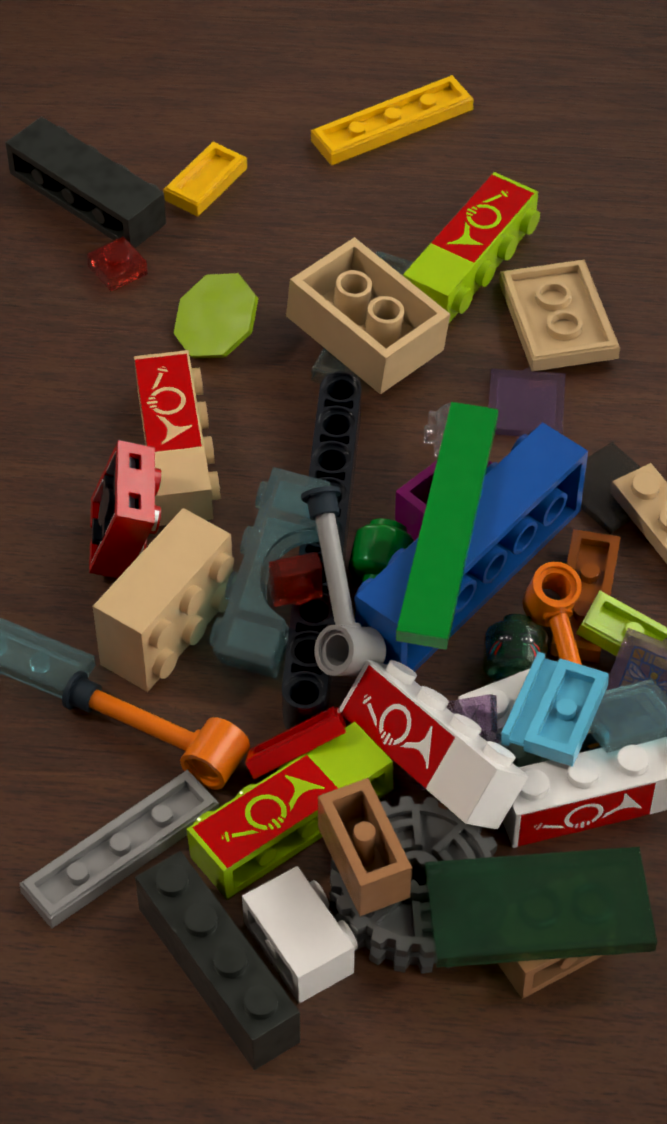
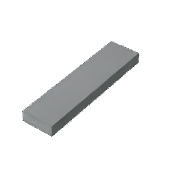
(117, 849)

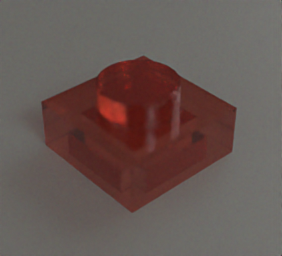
(117, 264)
(295, 579)

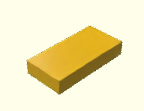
(205, 178)

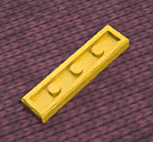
(391, 120)

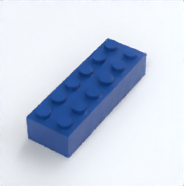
(519, 511)

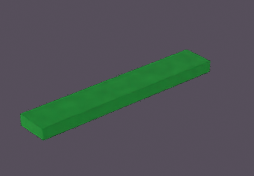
(447, 526)

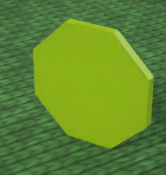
(216, 315)

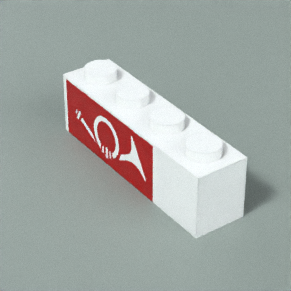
(434, 744)
(590, 794)

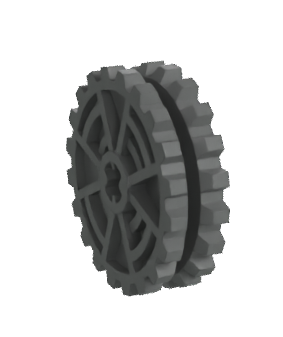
(404, 928)

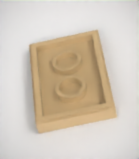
(558, 315)

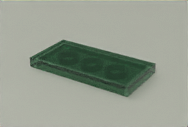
(539, 907)

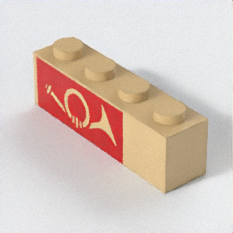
(174, 428)

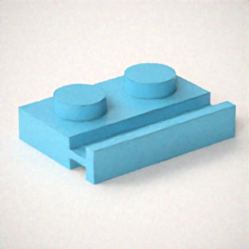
(555, 709)

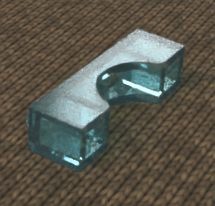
(250, 631)

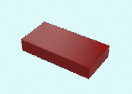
(295, 742)

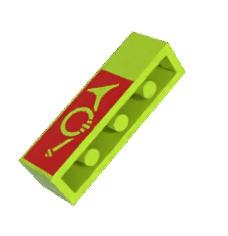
(475, 243)
(280, 813)

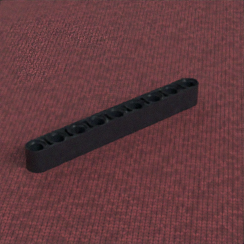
(333, 461)

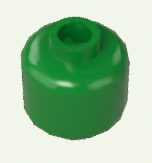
(375, 546)

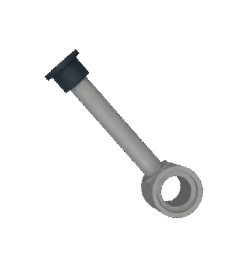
(346, 645)

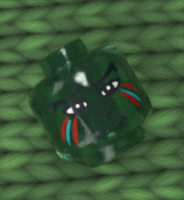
(512, 646)

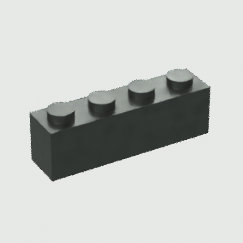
(86, 182)
(218, 960)

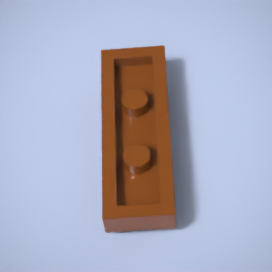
(595, 562)

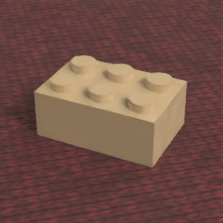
(367, 315)
(164, 600)

